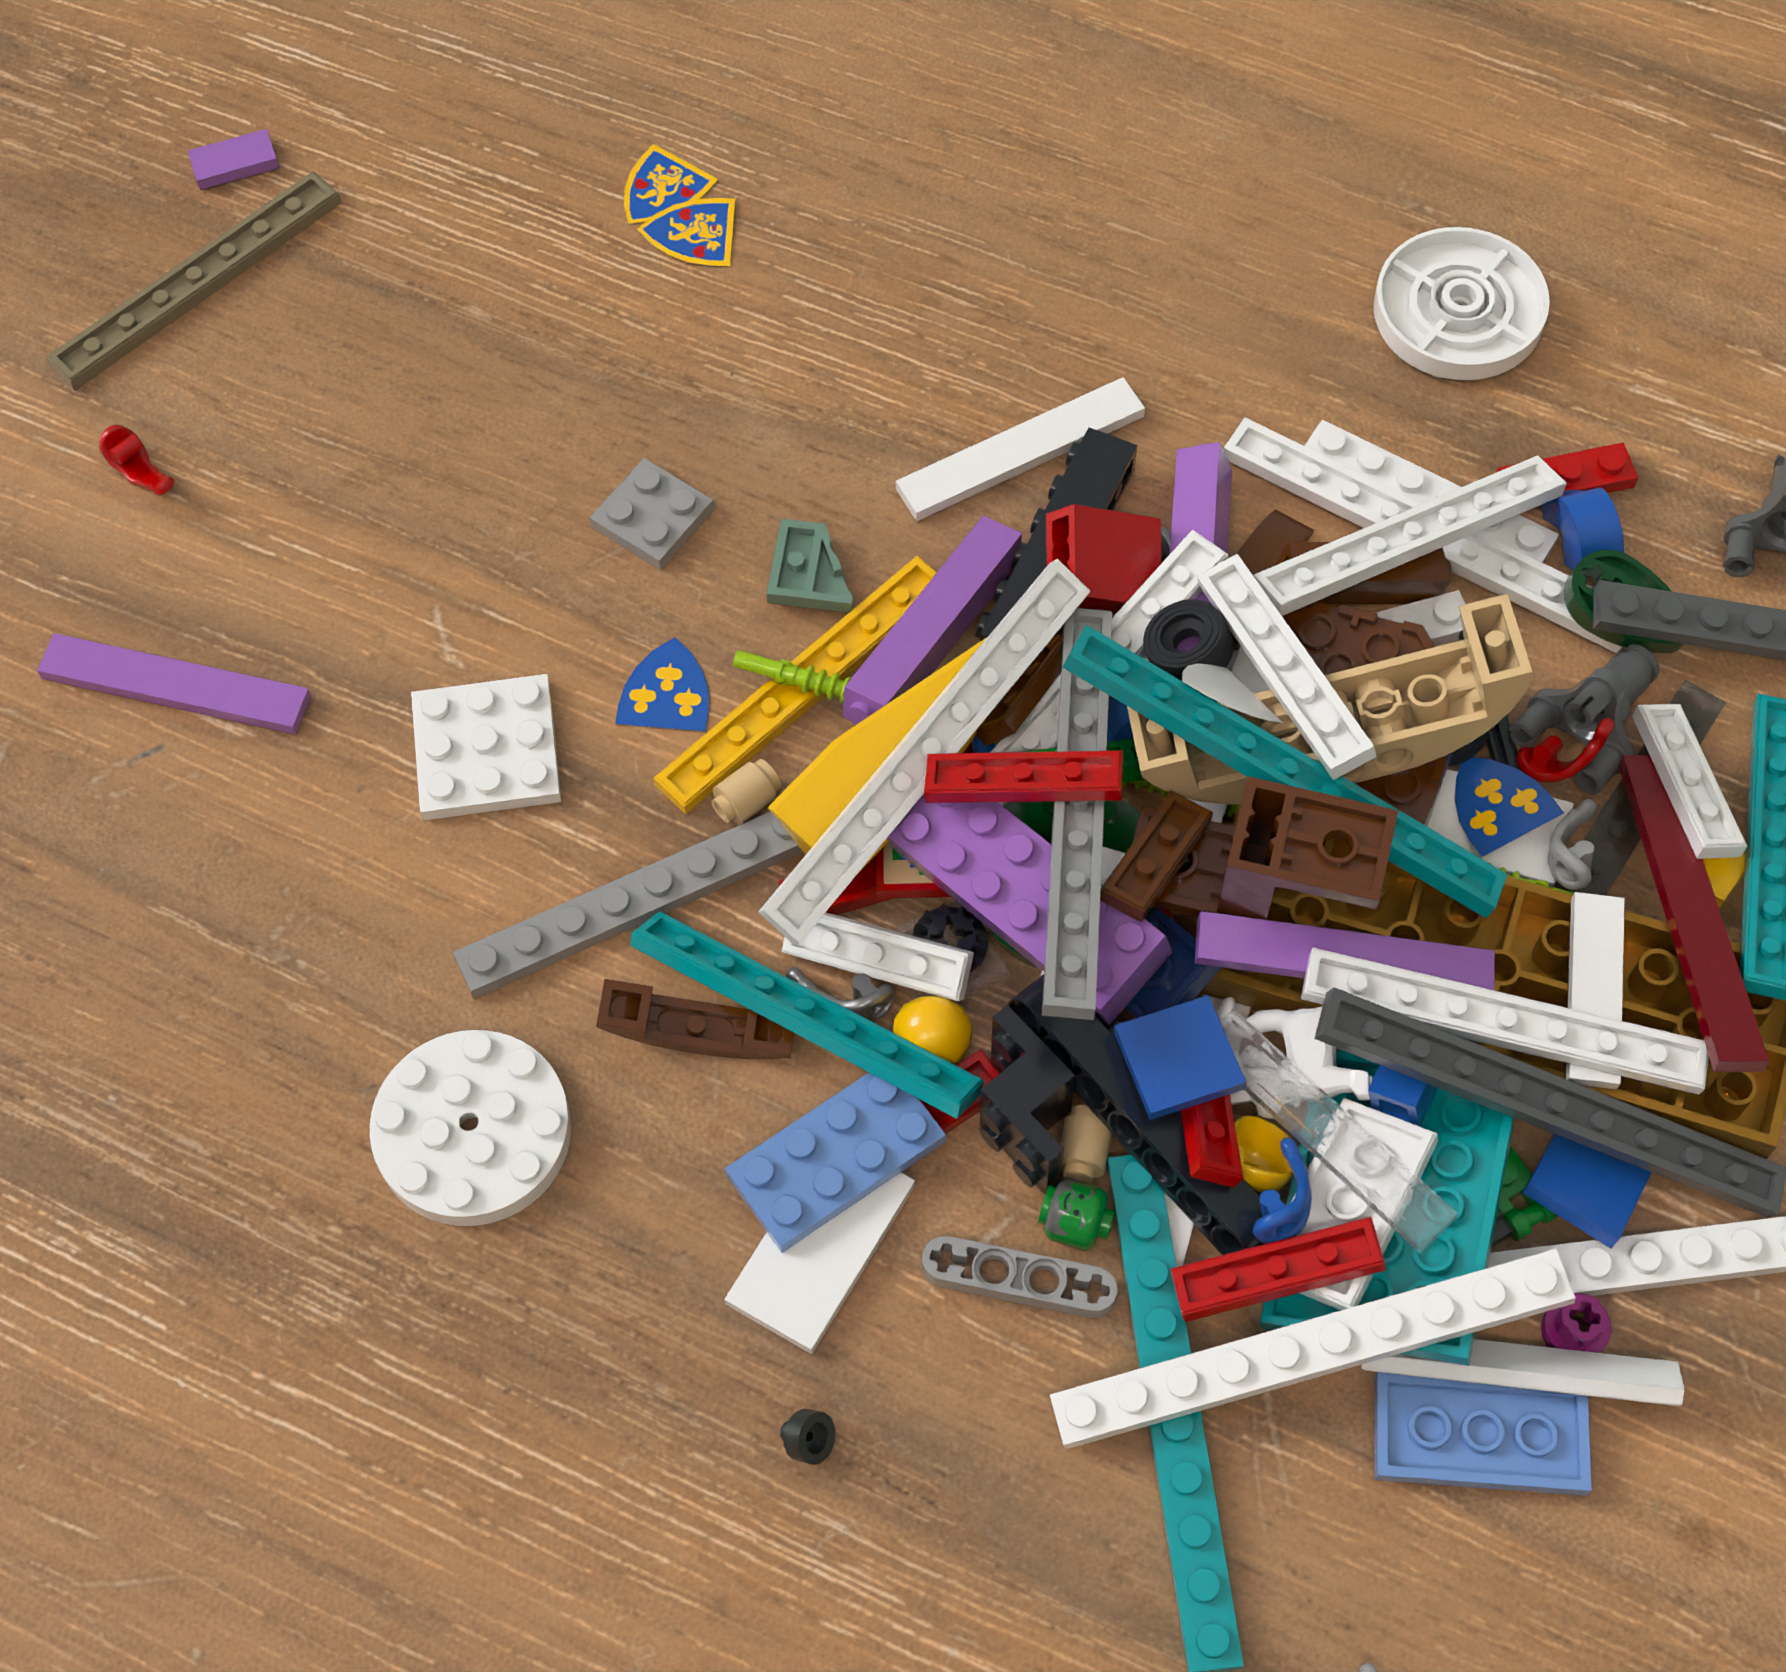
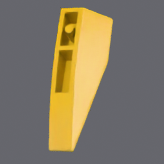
(851, 759)

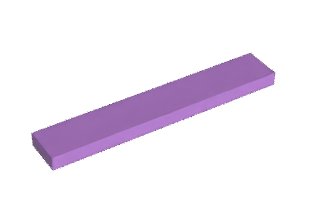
(174, 683)
(1285, 949)

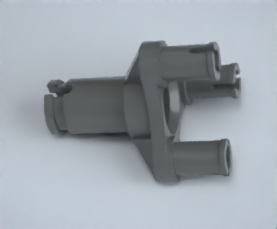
(1759, 528)
(1581, 708)

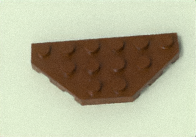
(1355, 637)

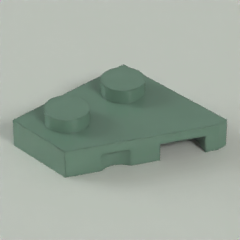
(807, 569)

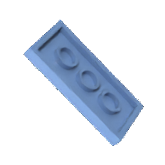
(833, 1158)
(1480, 1435)

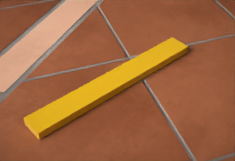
(777, 705)

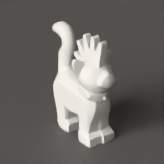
(1308, 1054)

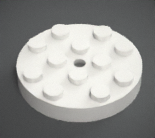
(1499, 297)
(478, 1172)

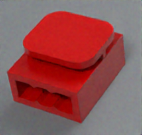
(1105, 551)

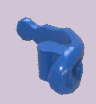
(1283, 1220)

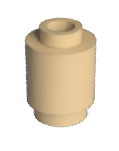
(746, 792)
(1085, 1145)

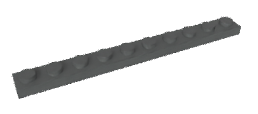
(1550, 1102)

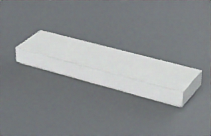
(1689, 781)
(886, 955)
(1596, 970)

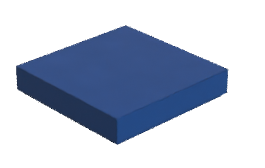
(1179, 1057)
(1587, 1188)

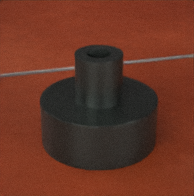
(808, 1436)

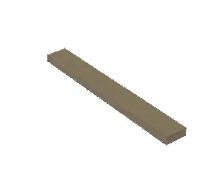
(193, 280)

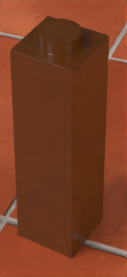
(1404, 584)

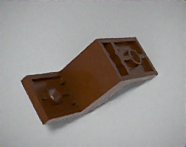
(1282, 846)

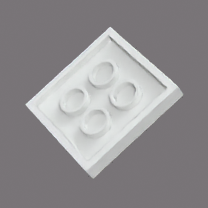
(485, 747)

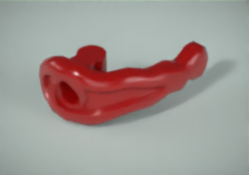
(129, 456)
(1542, 760)

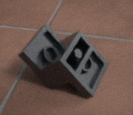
(1025, 1101)

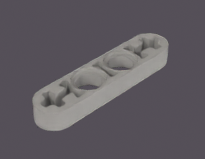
(1021, 1268)

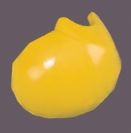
(935, 1026)
(1261, 1154)

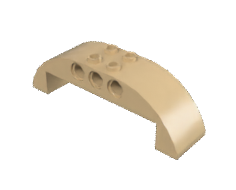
(1406, 705)

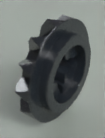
(963, 923)

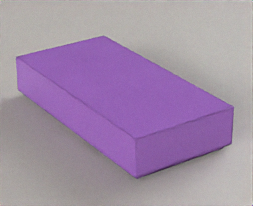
(233, 159)

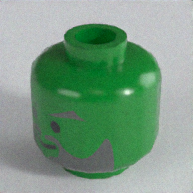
(1076, 1214)

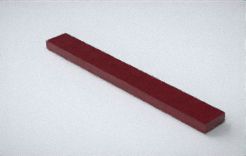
(1694, 925)

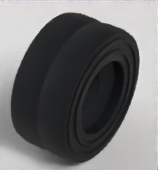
(1183, 621)

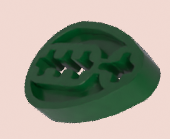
(1618, 568)

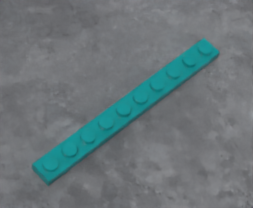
(1269, 758)
(1179, 1443)

